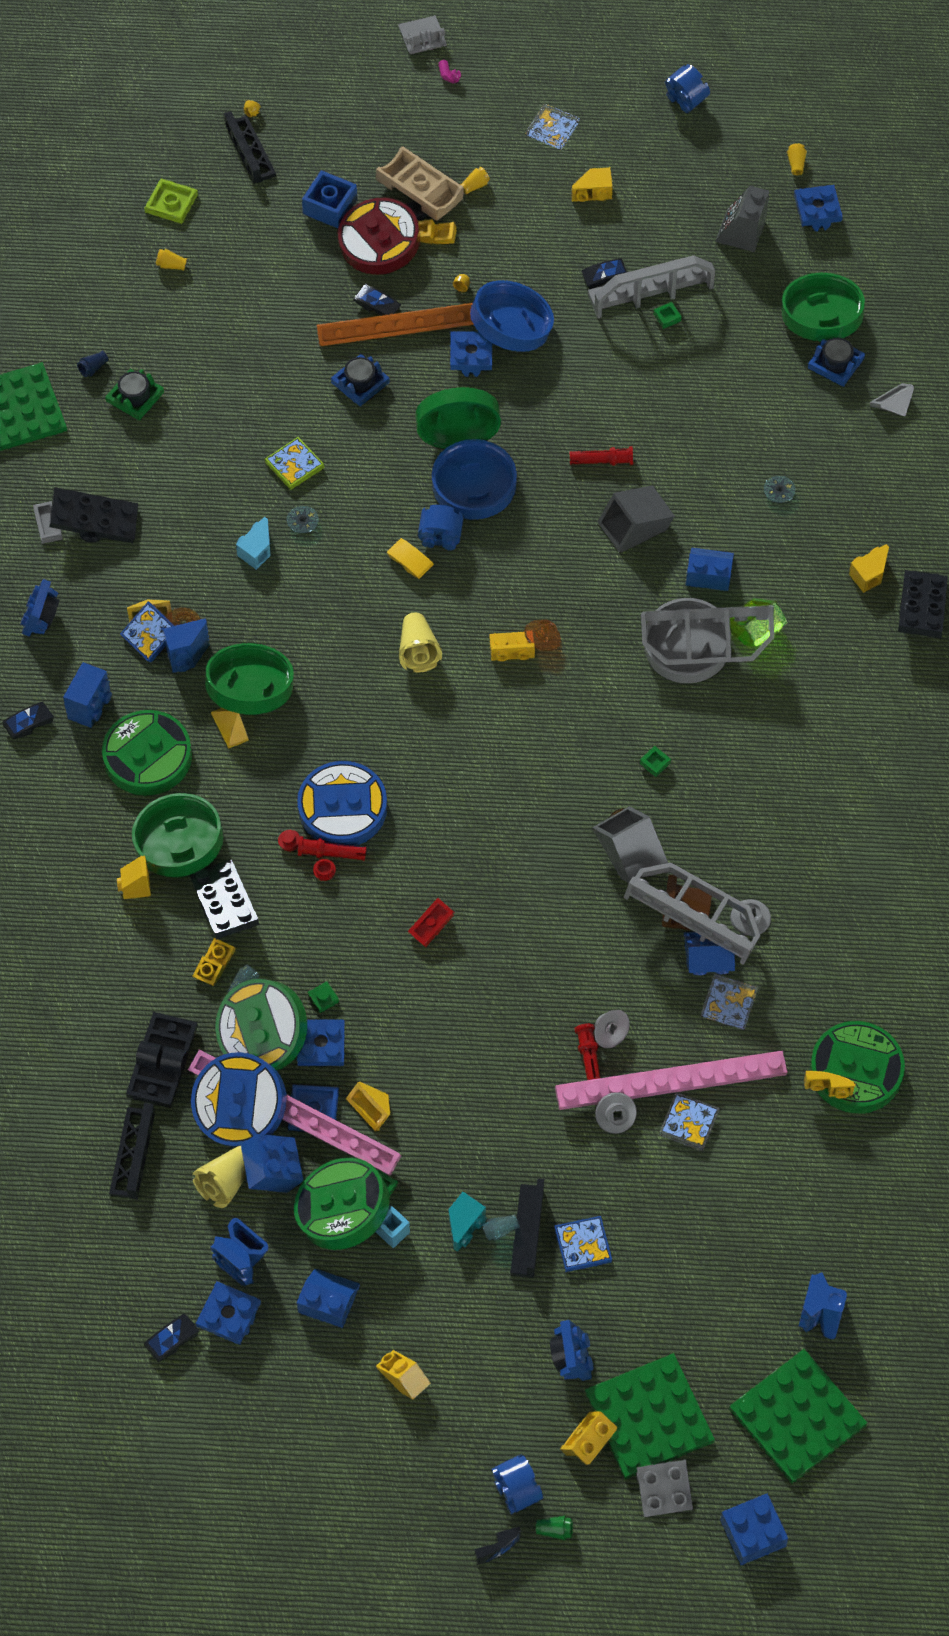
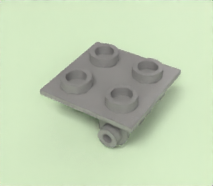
(422, 34)
(664, 1488)

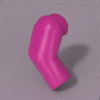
(446, 74)

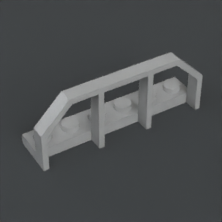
(652, 281)
(698, 616)
(690, 918)

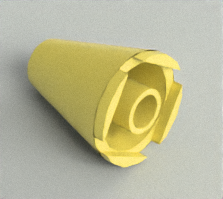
(418, 645)
(221, 1177)

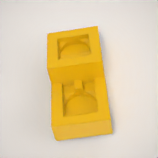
(437, 233)

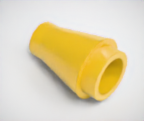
(796, 156)
(475, 180)
(170, 260)

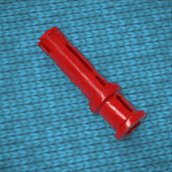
(610, 456)
(320, 848)
(588, 1049)

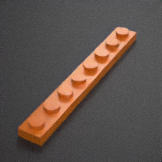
(394, 324)

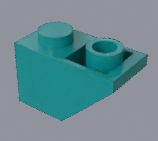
(464, 1217)

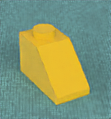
(135, 879)

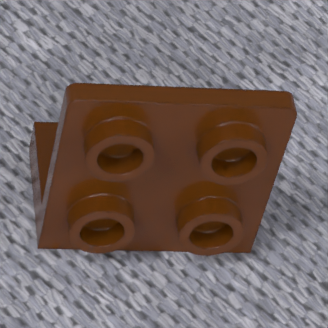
(694, 897)

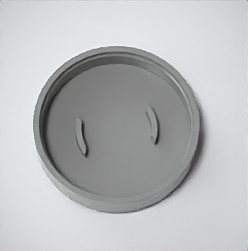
(707, 641)

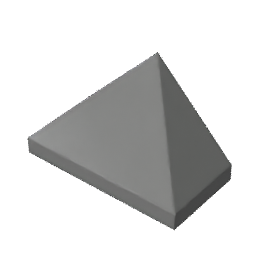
(895, 400)

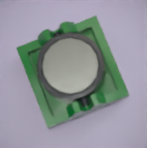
(135, 393)

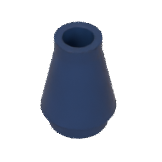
(91, 364)

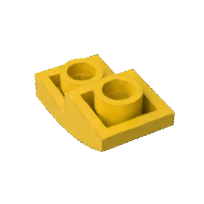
(410, 558)
(214, 962)
(836, 1084)

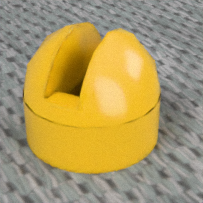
(251, 108)
(461, 283)

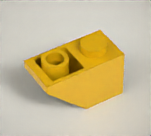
(593, 185)
(869, 569)
(403, 1374)

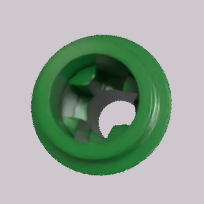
(555, 1527)

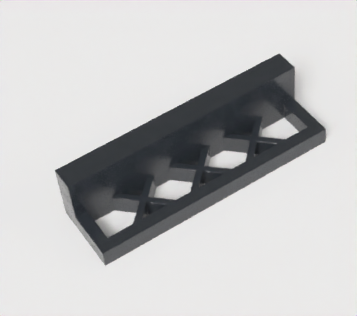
(246, 151)
(138, 1153)
(527, 1234)

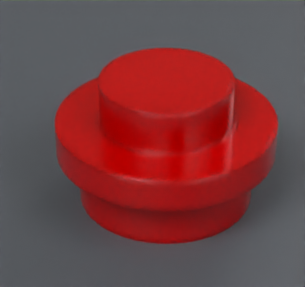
(289, 840)
(324, 870)

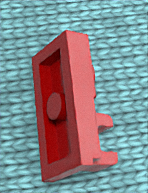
(431, 922)

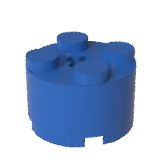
(687, 88)
(440, 527)
(517, 1483)

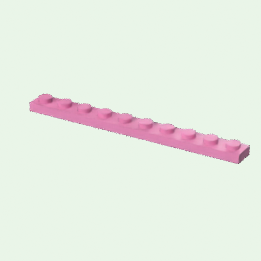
(673, 1079)
(326, 1128)

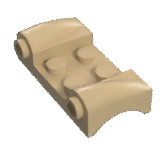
(421, 183)

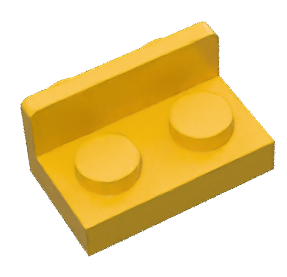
(510, 646)
(589, 1437)

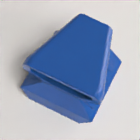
(240, 1252)
(822, 1306)

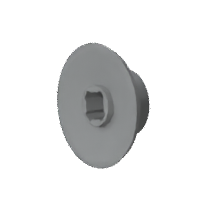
(762, 917)
(611, 1028)
(610, 1104)

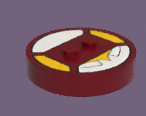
(379, 236)

